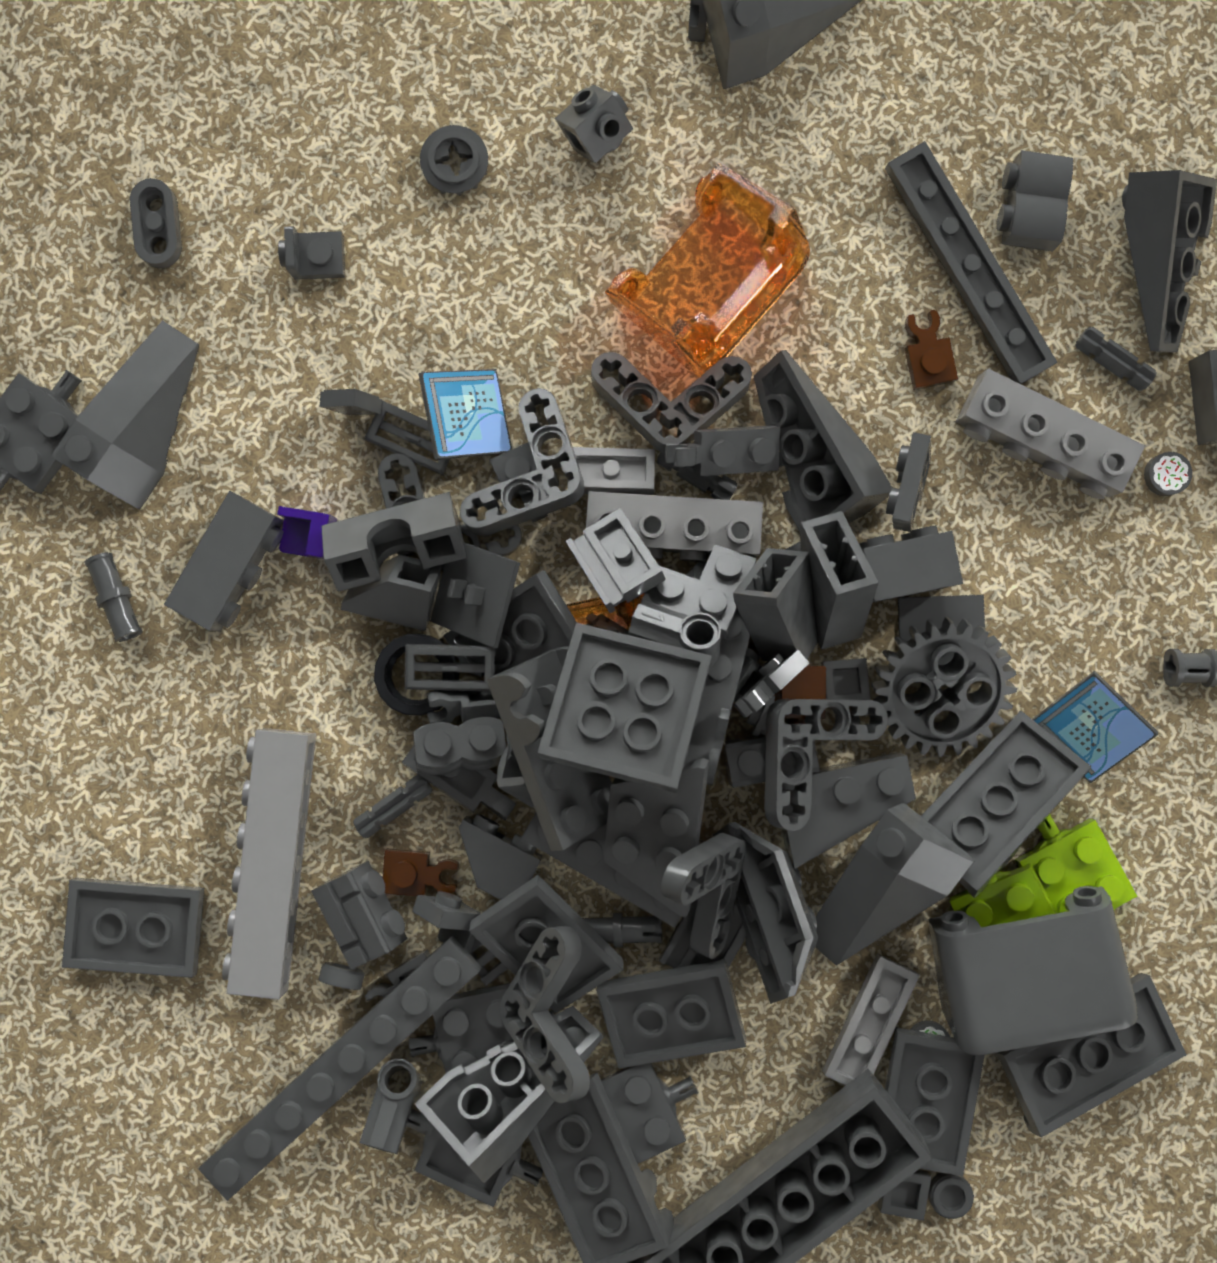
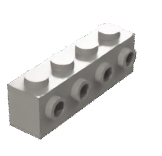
(1049, 434)
(684, 523)

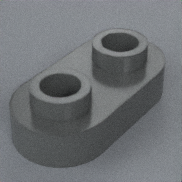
(157, 225)

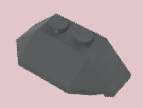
(774, 914)

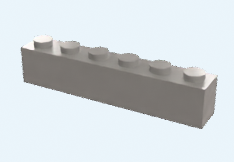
(270, 863)

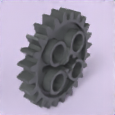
(968, 712)

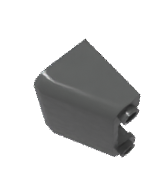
(1033, 976)

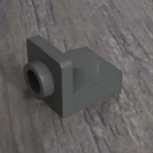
(312, 254)

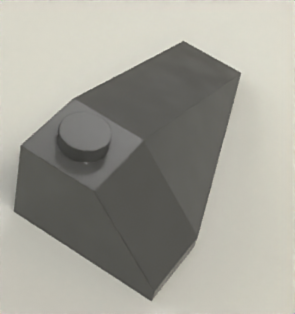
(761, 34)
(1162, 225)
(130, 423)
(821, 453)
(498, 1099)

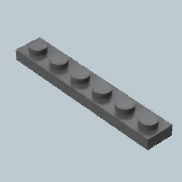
(970, 264)

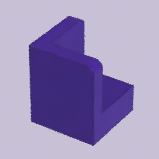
(303, 531)

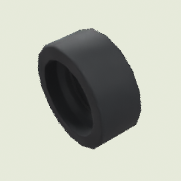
(384, 681)

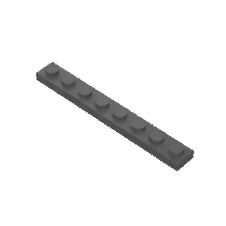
(340, 1067)

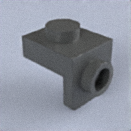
(448, 914)

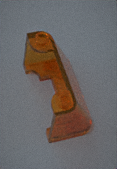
(717, 273)

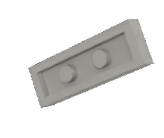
(871, 1020)

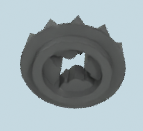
(438, 149)

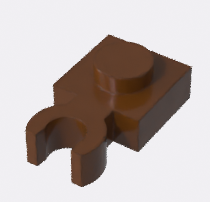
(929, 359)
(410, 873)

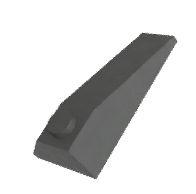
(890, 880)

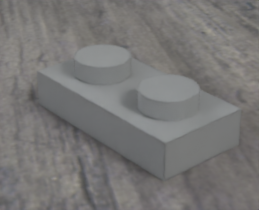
(617, 470)

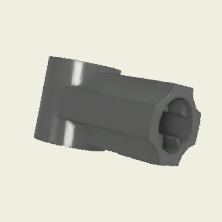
(676, 629)
(390, 1110)

